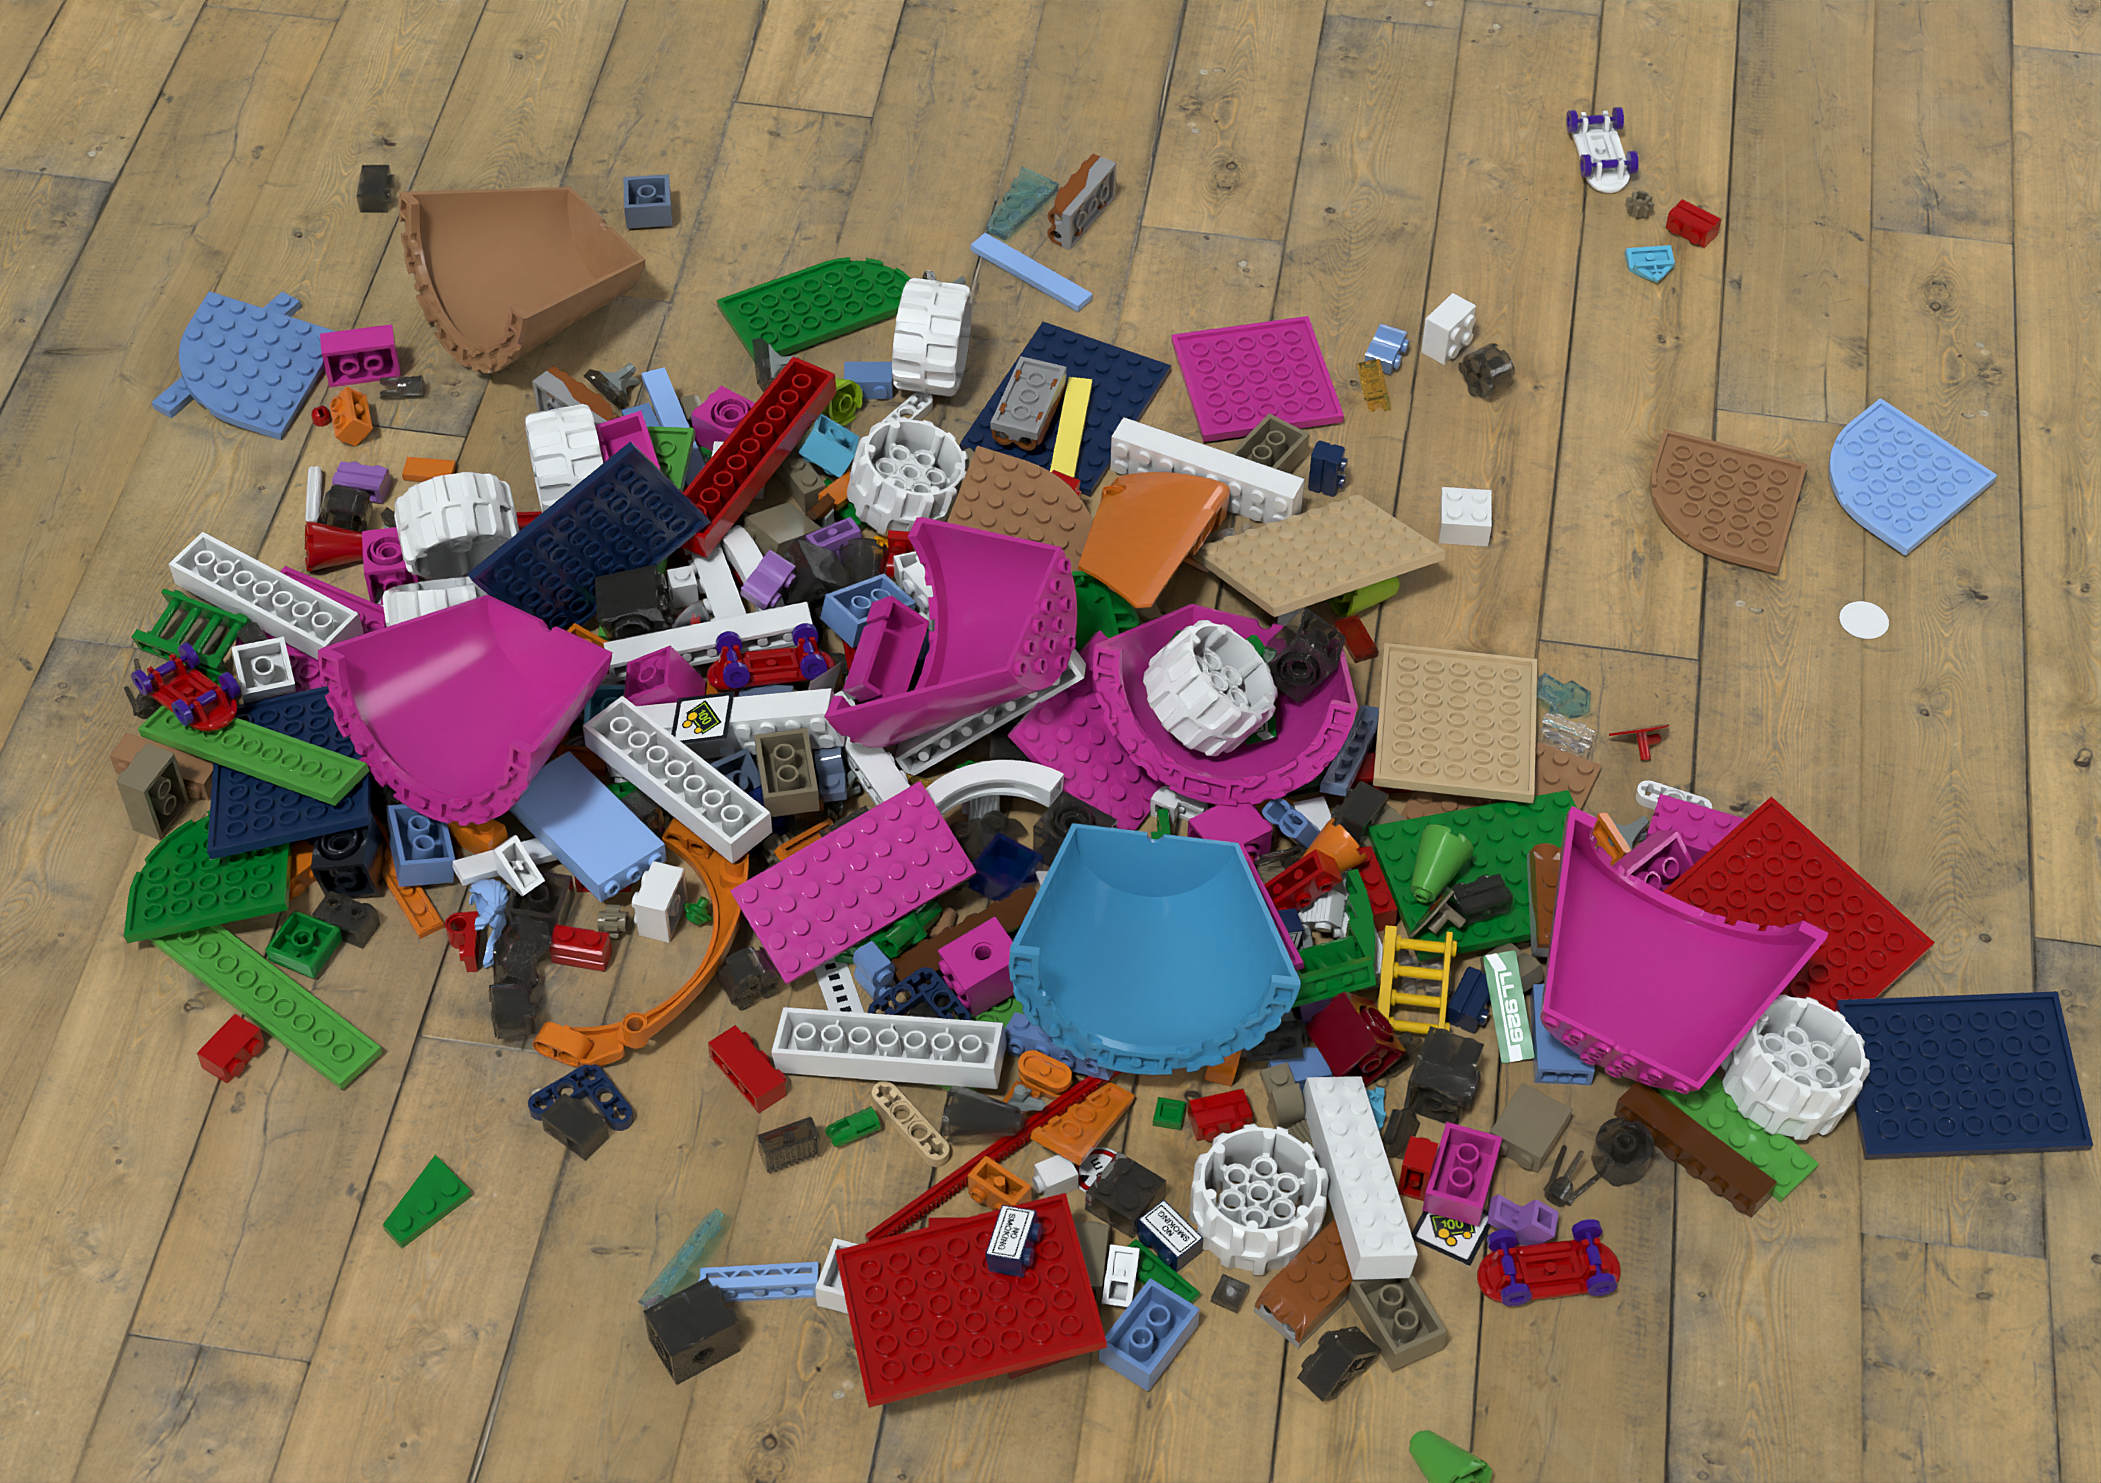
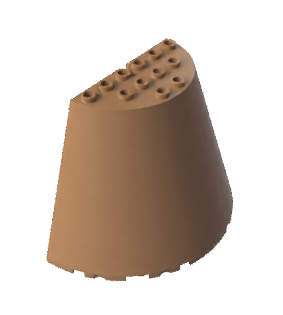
(510, 267)

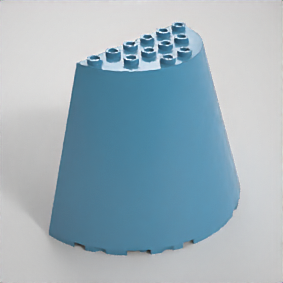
(1151, 952)

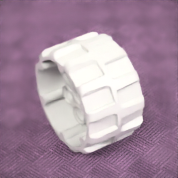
(932, 337)
(561, 450)
(905, 474)
(454, 523)
(425, 597)
(1210, 688)
(1796, 1068)
(1264, 1165)

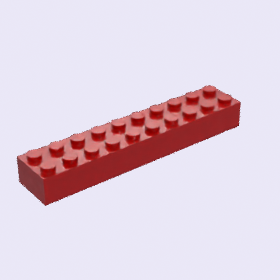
(757, 449)

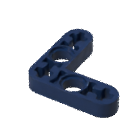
(926, 993)
(588, 1089)

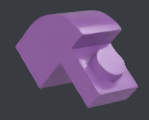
(1531, 1223)

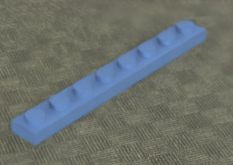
(178, 396)

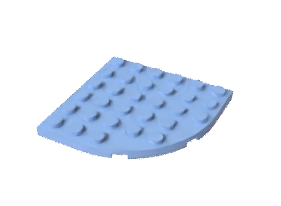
(1901, 476)

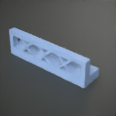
(764, 1286)

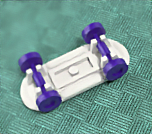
(1601, 150)

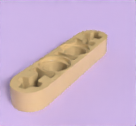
(913, 1121)

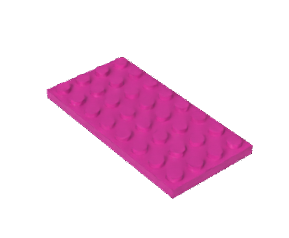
(853, 882)

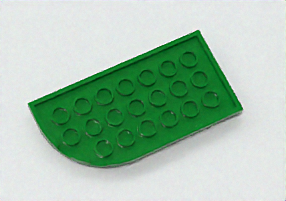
(814, 304)

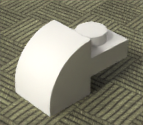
(1177, 805)
(1120, 1276)

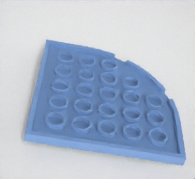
(250, 363)

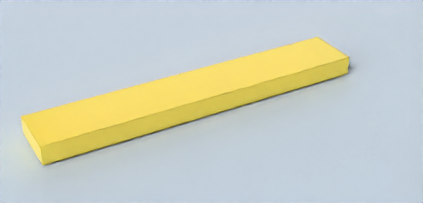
(1071, 426)

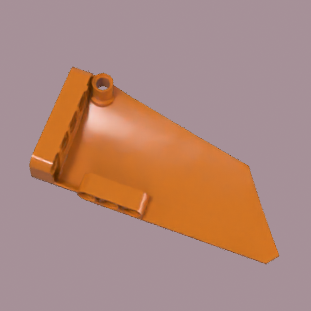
(1149, 528)

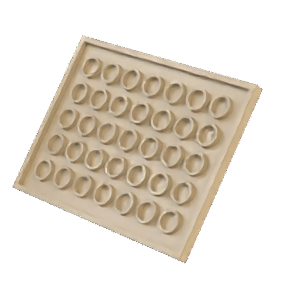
(1318, 555)
(1457, 723)

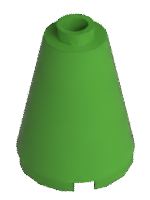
(1438, 861)
(1445, 1461)

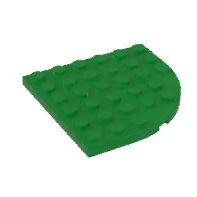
(189, 891)

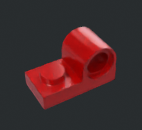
(897, 544)
(463, 936)

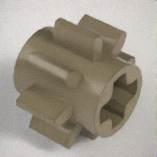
(1639, 204)
(771, 845)
(613, 920)

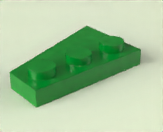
(426, 1203)

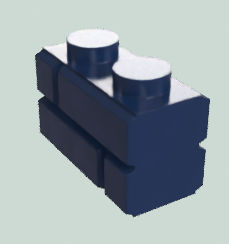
(1327, 468)
(1469, 1002)

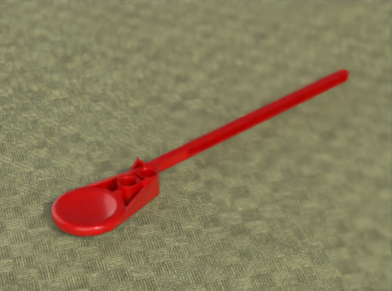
(996, 1151)

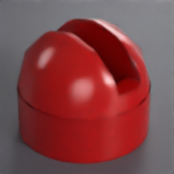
(323, 421)

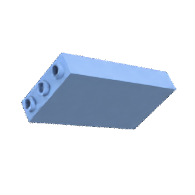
(587, 827)

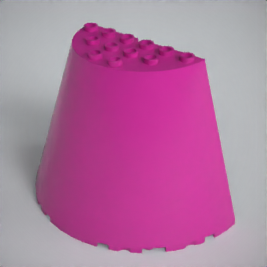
(998, 635)
(460, 703)
(1306, 731)
(1651, 979)

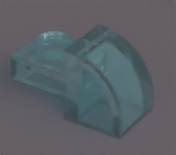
(1564, 699)

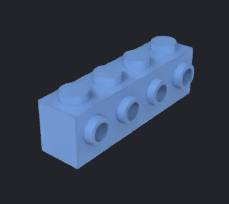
(1023, 1036)

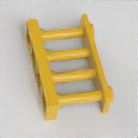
(1390, 969)

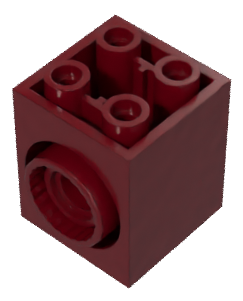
(1355, 1038)

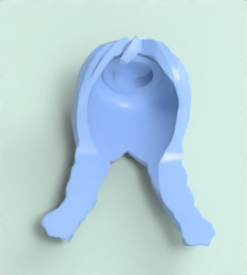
(490, 901)

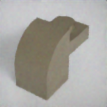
(1285, 1097)

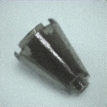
(863, 559)
(979, 1117)

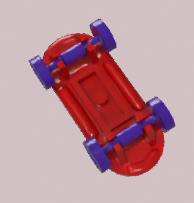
(769, 665)
(189, 692)
(1548, 1269)

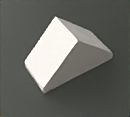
(516, 866)

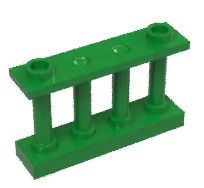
(155, 645)
(1331, 970)

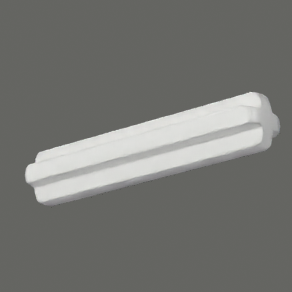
(313, 498)

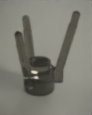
(143, 705)
(1287, 857)
(1560, 1190)

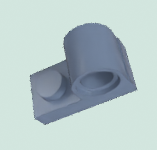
(831, 773)

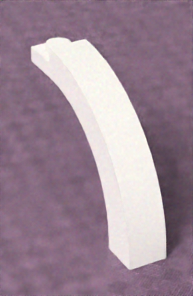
(743, 555)
(996, 778)

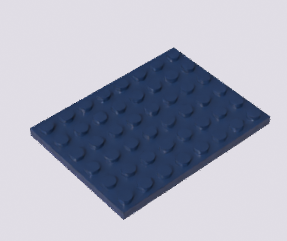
(1121, 388)
(605, 525)
(259, 814)
(1966, 1076)

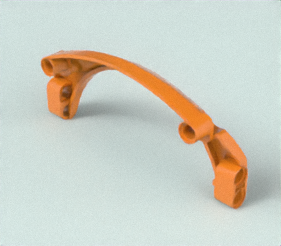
(607, 1042)

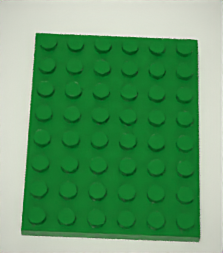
(1501, 841)

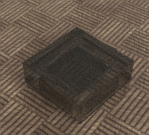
(1230, 1293)

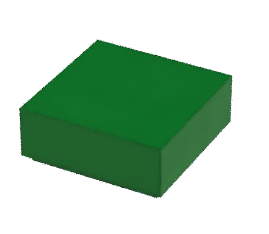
(1169, 1113)

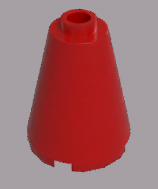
(330, 546)

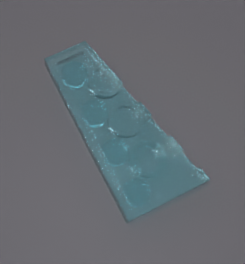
(1024, 198)
(678, 1265)

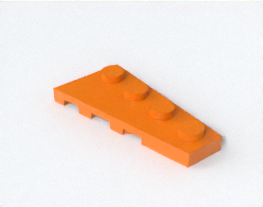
(1084, 1125)

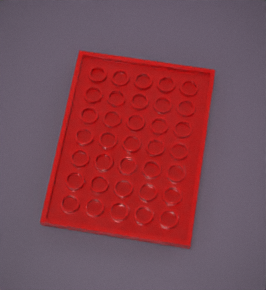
(1782, 874)
(938, 1318)

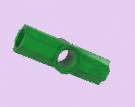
(909, 929)

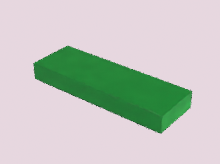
(1153, 1267)

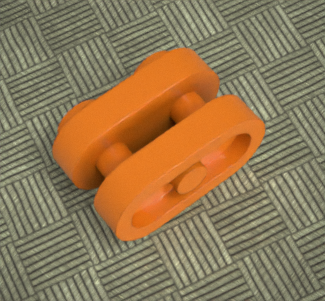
(1044, 1074)

